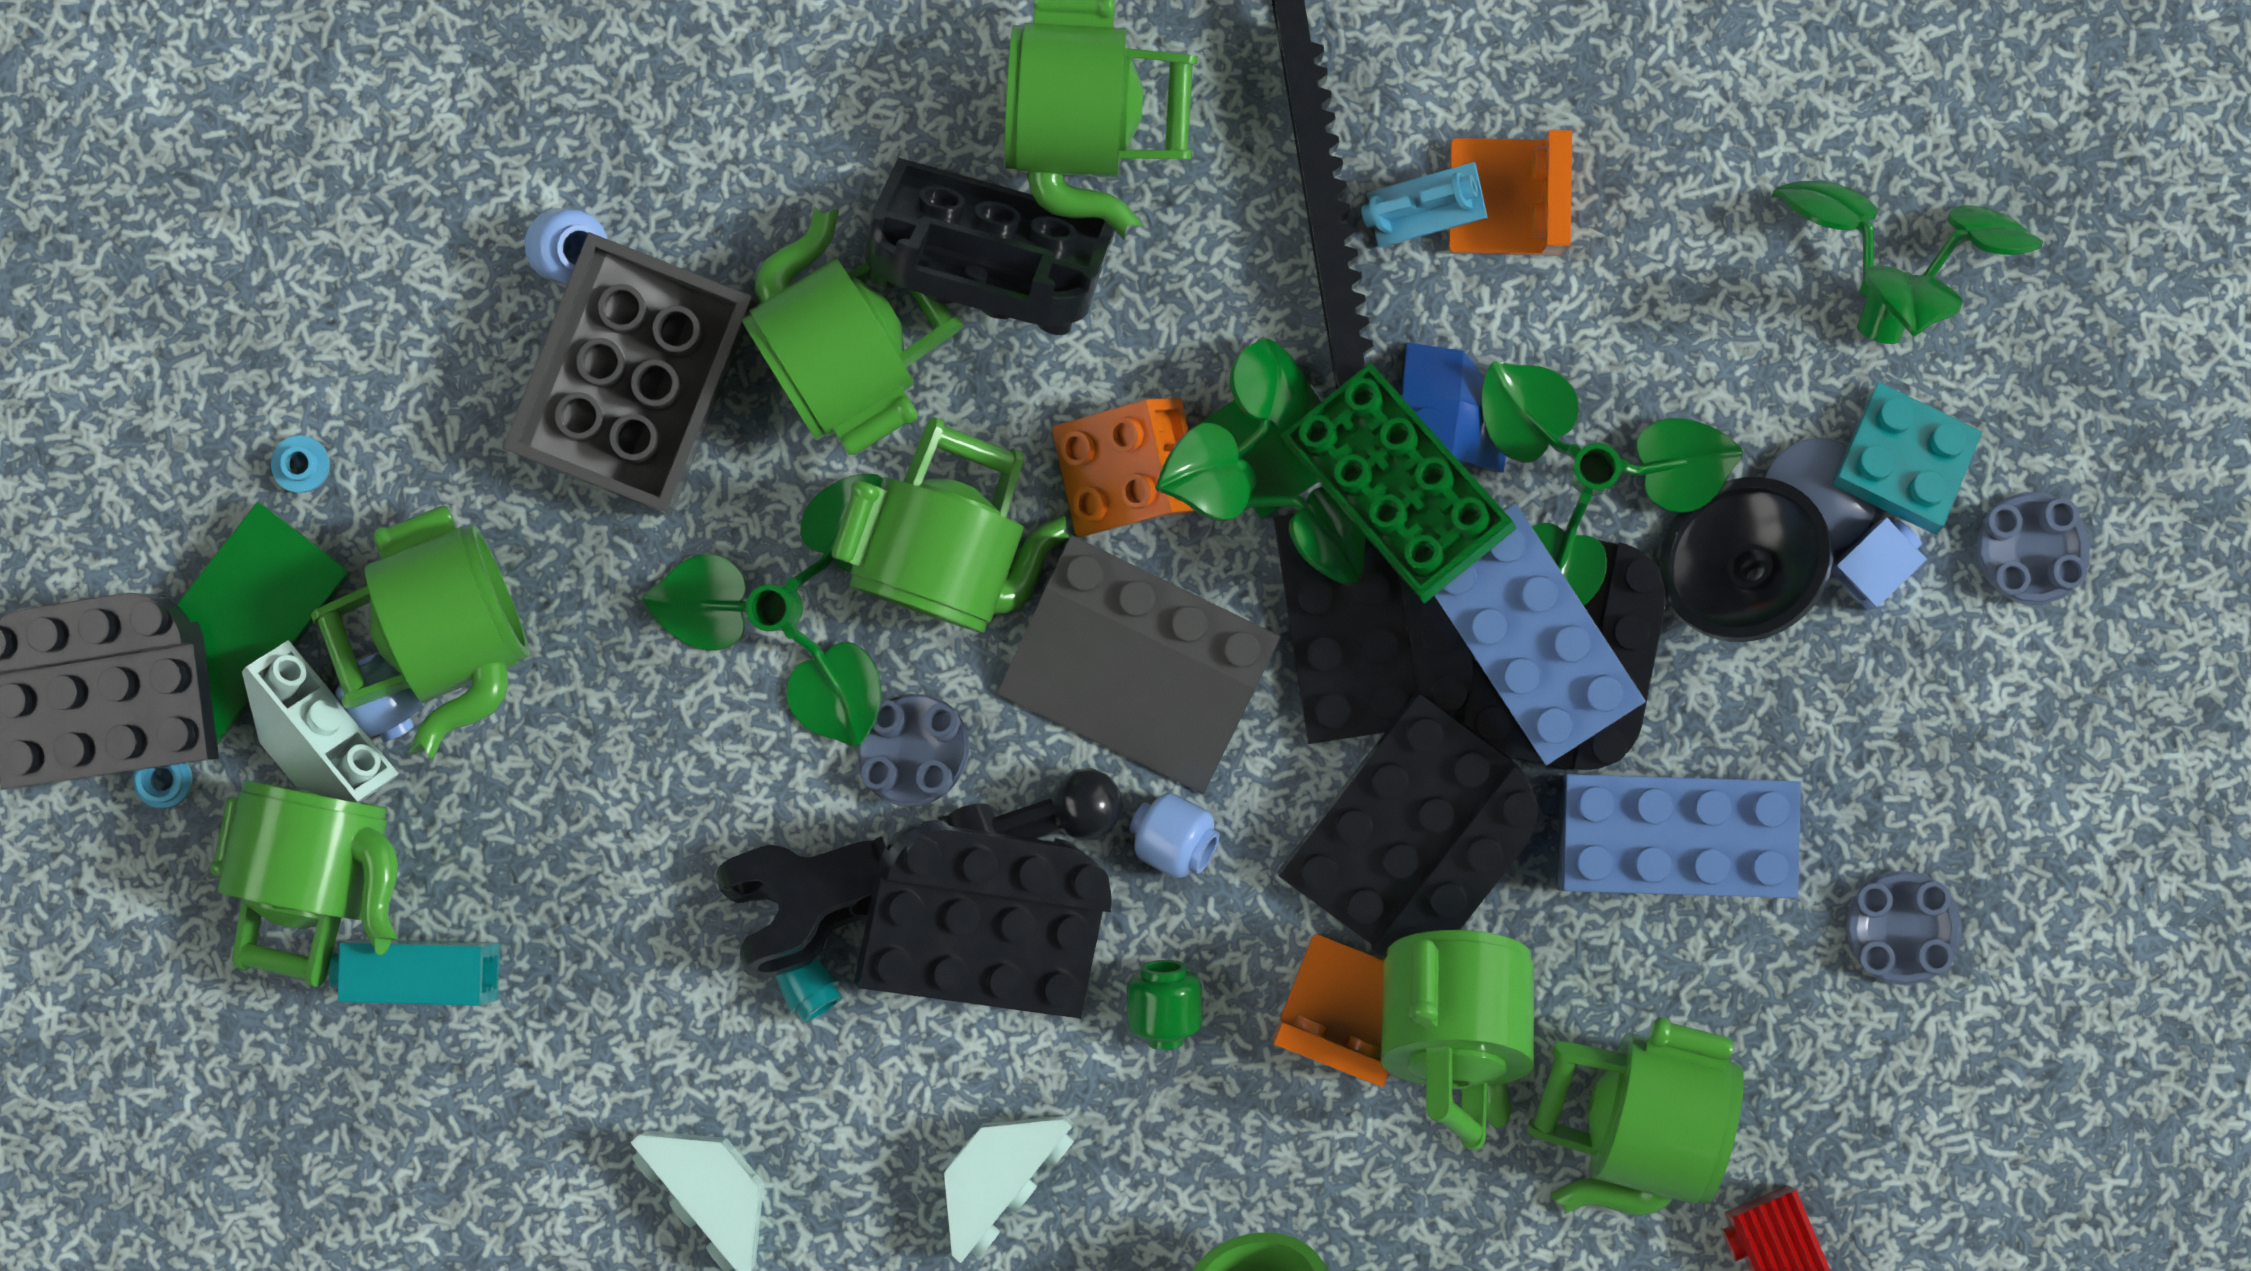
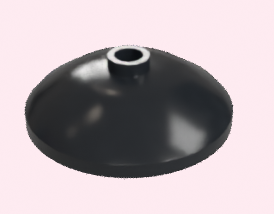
(1742, 529)

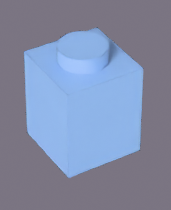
(1879, 562)

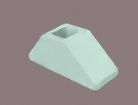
(311, 730)
(996, 1174)
(709, 1189)

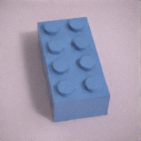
(1538, 643)
(1679, 836)

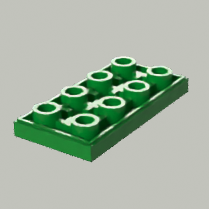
(1398, 482)
(256, 599)

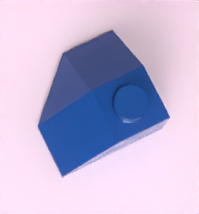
(1446, 395)

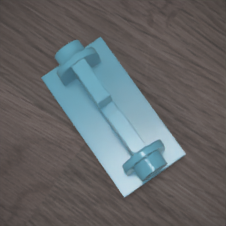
(1425, 205)

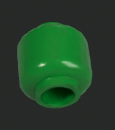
(1164, 1004)

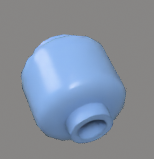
(551, 233)
(386, 715)
(1174, 835)

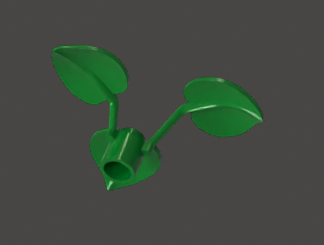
(1893, 296)
(1681, 460)
(1214, 480)
(705, 608)

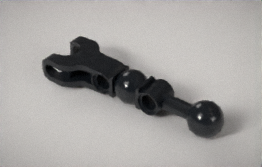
(837, 886)

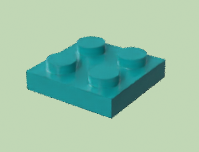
(1907, 458)

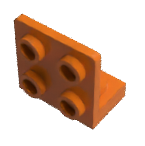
(1524, 195)
(1115, 463)
(1336, 1010)

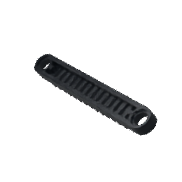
(1322, 190)

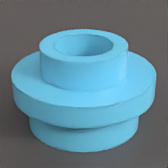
(317, 464)
(154, 797)

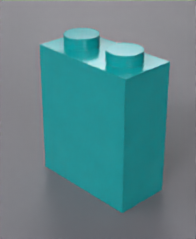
(417, 972)

